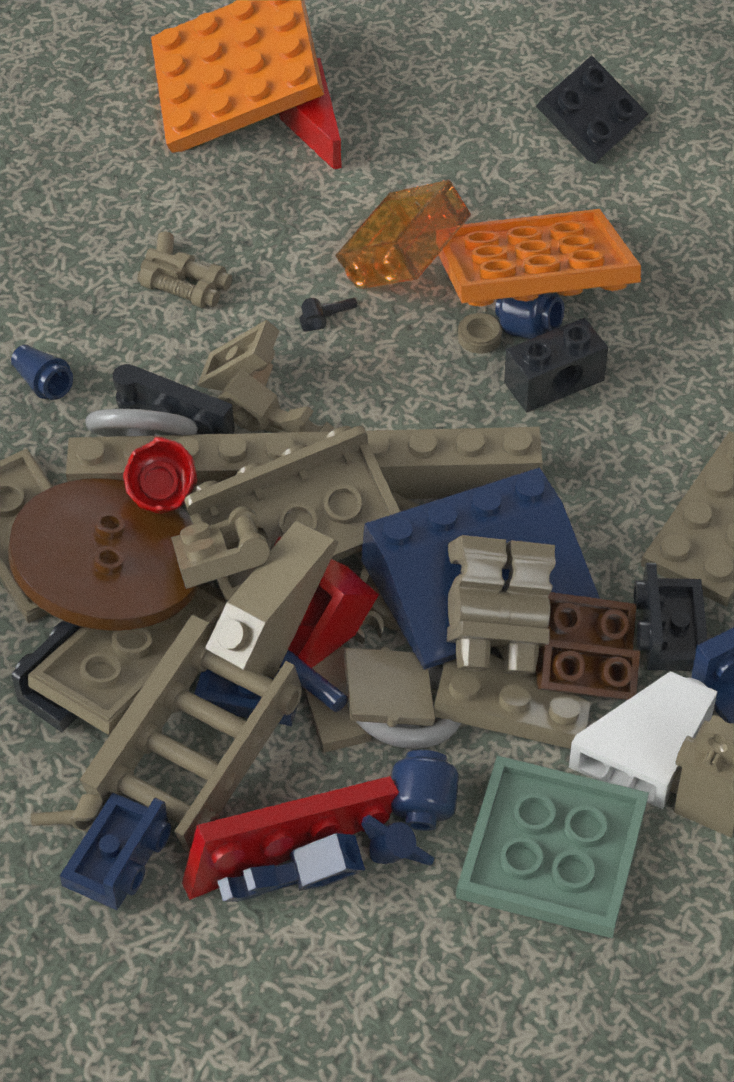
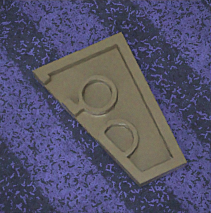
(509, 704)

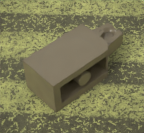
(707, 777)

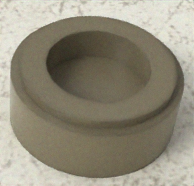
(479, 333)

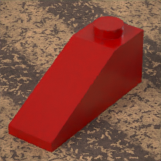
(317, 125)

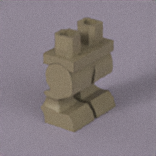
(496, 612)

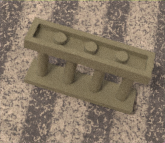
(167, 693)

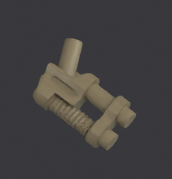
(168, 272)

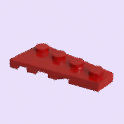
(271, 833)

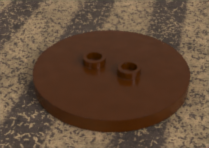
(98, 556)

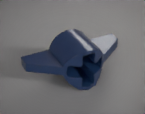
(393, 842)

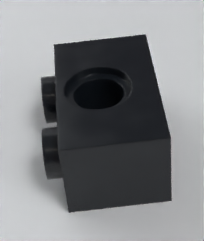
(555, 364)

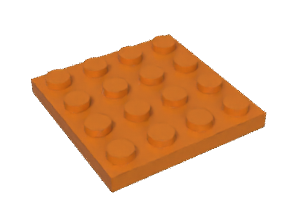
(234, 69)
(538, 257)

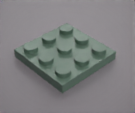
(553, 846)

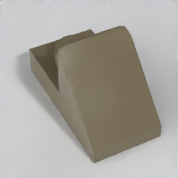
(248, 351)

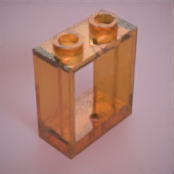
(403, 236)

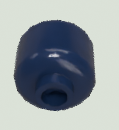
(530, 317)
(425, 789)

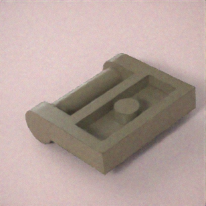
(203, 549)

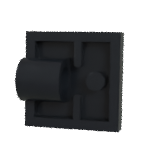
(592, 110)

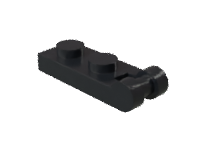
(149, 391)

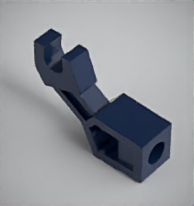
(310, 867)

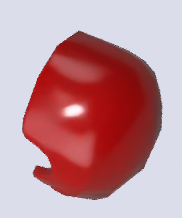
(160, 475)

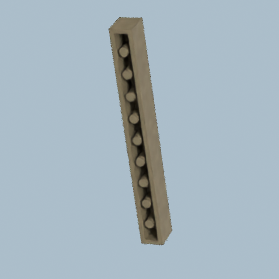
(412, 461)

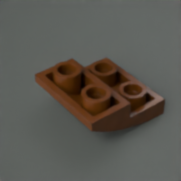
(589, 648)

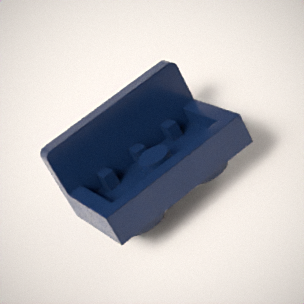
(116, 850)

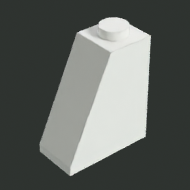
(643, 736)

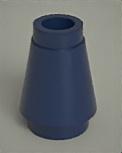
(43, 372)

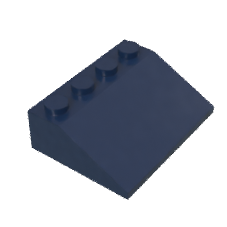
(412, 560)

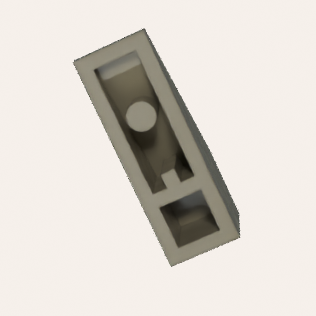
(272, 602)

